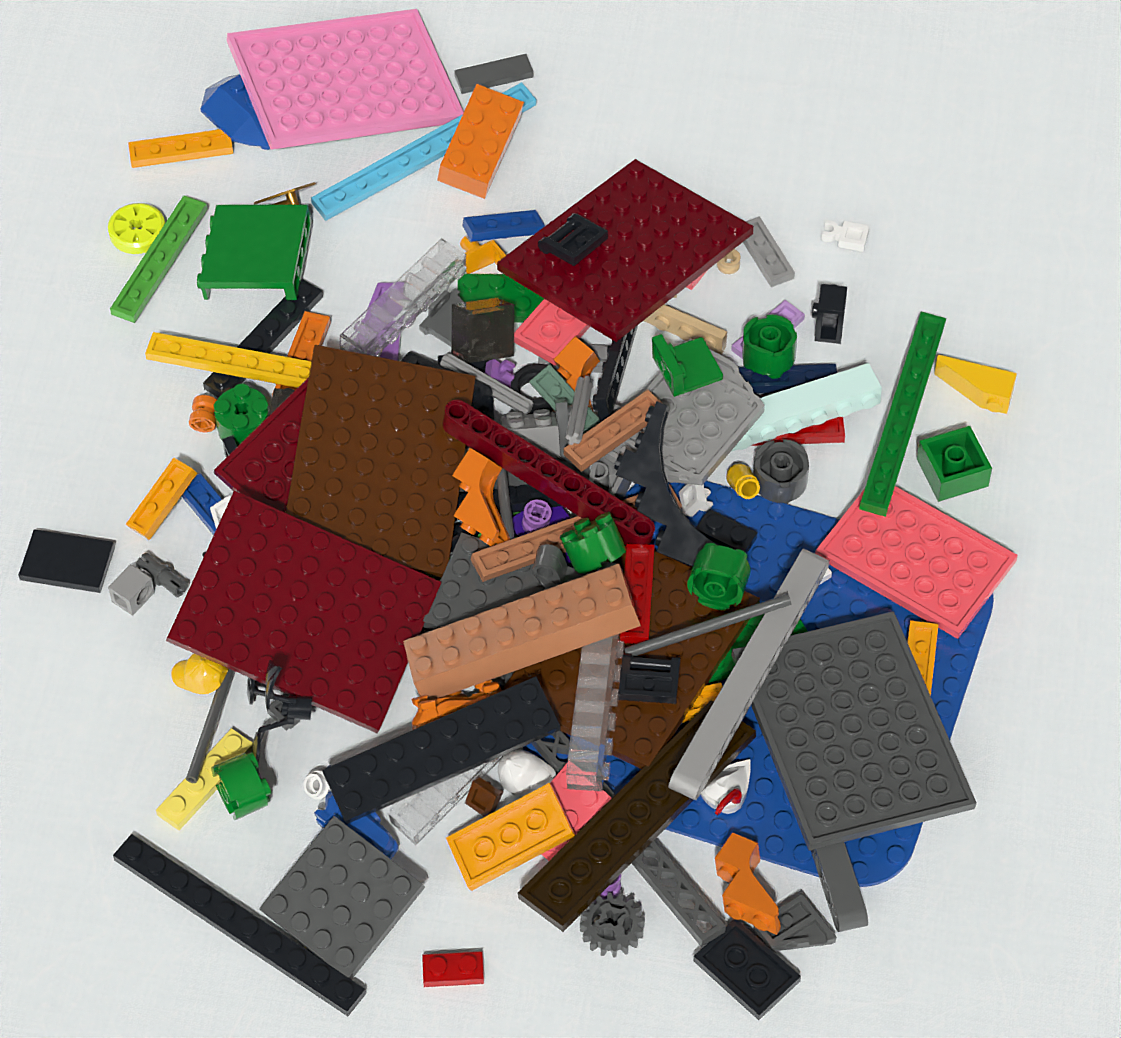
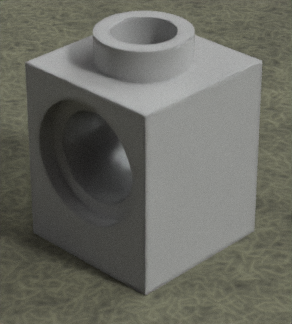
(131, 589)

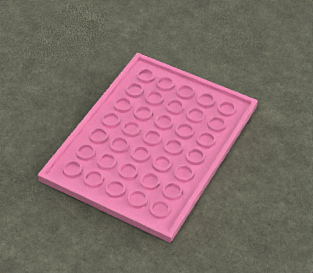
(344, 78)

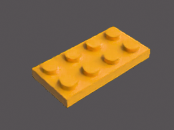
(510, 836)

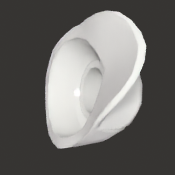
(524, 772)

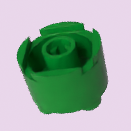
(769, 345)
(240, 412)
(593, 543)
(719, 576)
(241, 785)

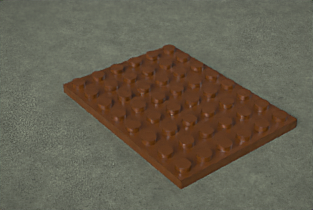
(377, 456)
(648, 726)

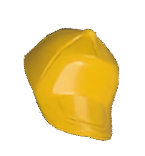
(198, 674)

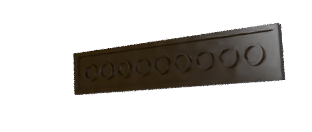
(620, 831)

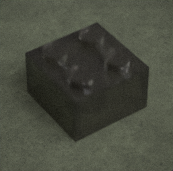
(482, 330)

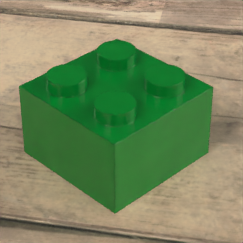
(954, 463)

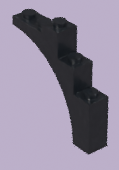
(657, 503)

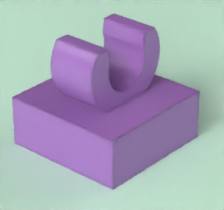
(500, 371)

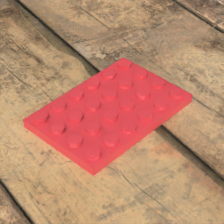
(919, 560)

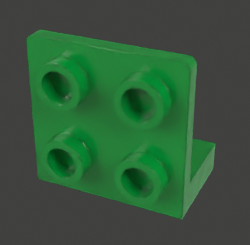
(685, 365)

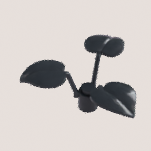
(292, 706)

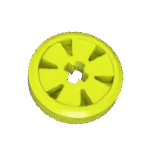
(130, 216)

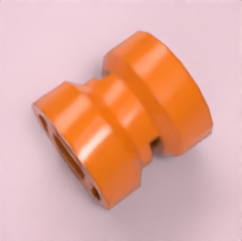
(203, 416)

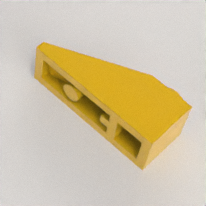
(981, 384)

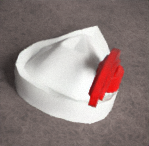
(729, 788)

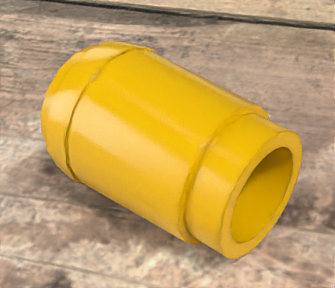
(743, 481)

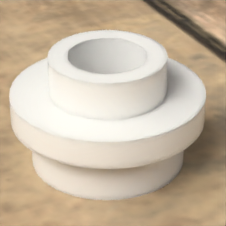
(311, 785)

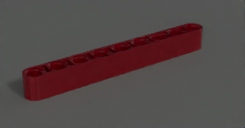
(539, 464)

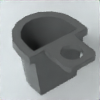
(440, 316)

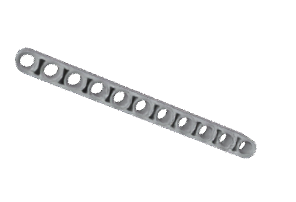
(747, 677)

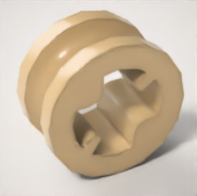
(729, 268)

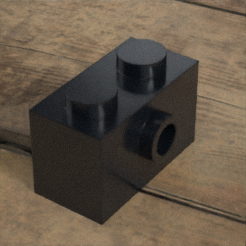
(830, 313)

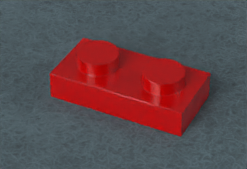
(453, 969)

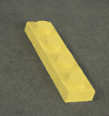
(190, 797)

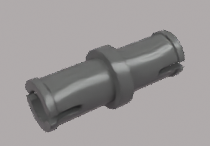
(162, 575)

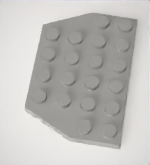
(702, 424)

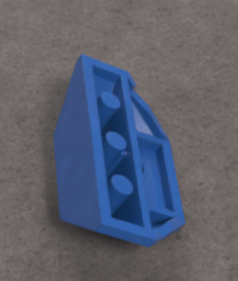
(232, 111)

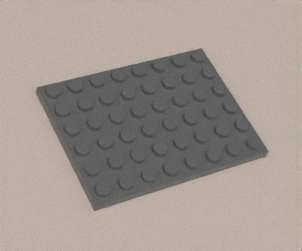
(857, 734)

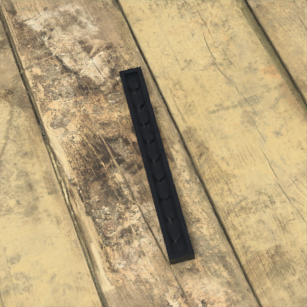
(240, 925)

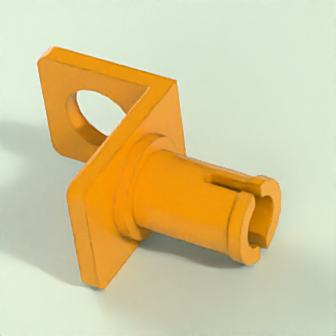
(479, 255)

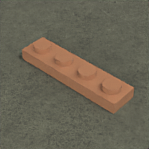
(611, 432)

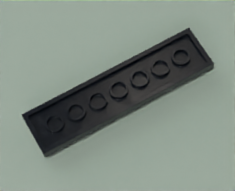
(441, 750)

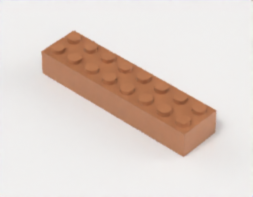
(521, 633)

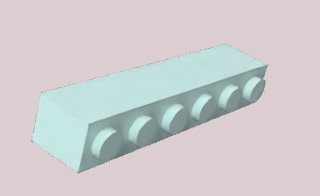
(814, 404)

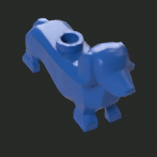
(367, 827)

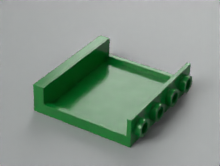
(255, 248)

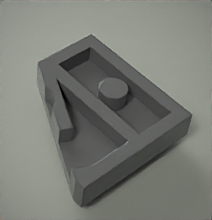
(799, 928)

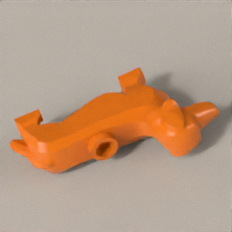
(435, 709)

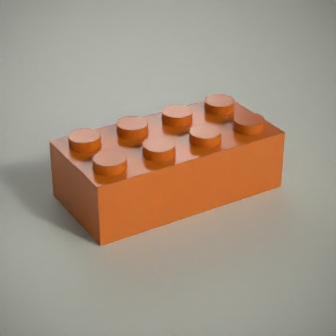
(480, 141)

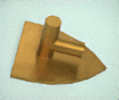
(291, 198)

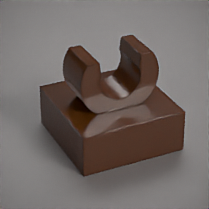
(483, 797)

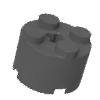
(781, 470)

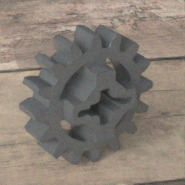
(610, 928)

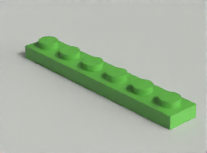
(158, 259)

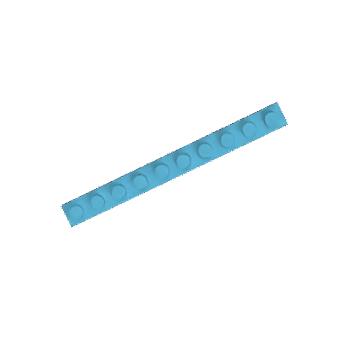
(397, 164)

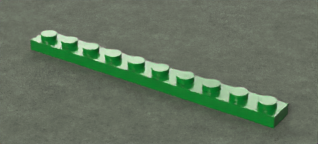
(902, 414)

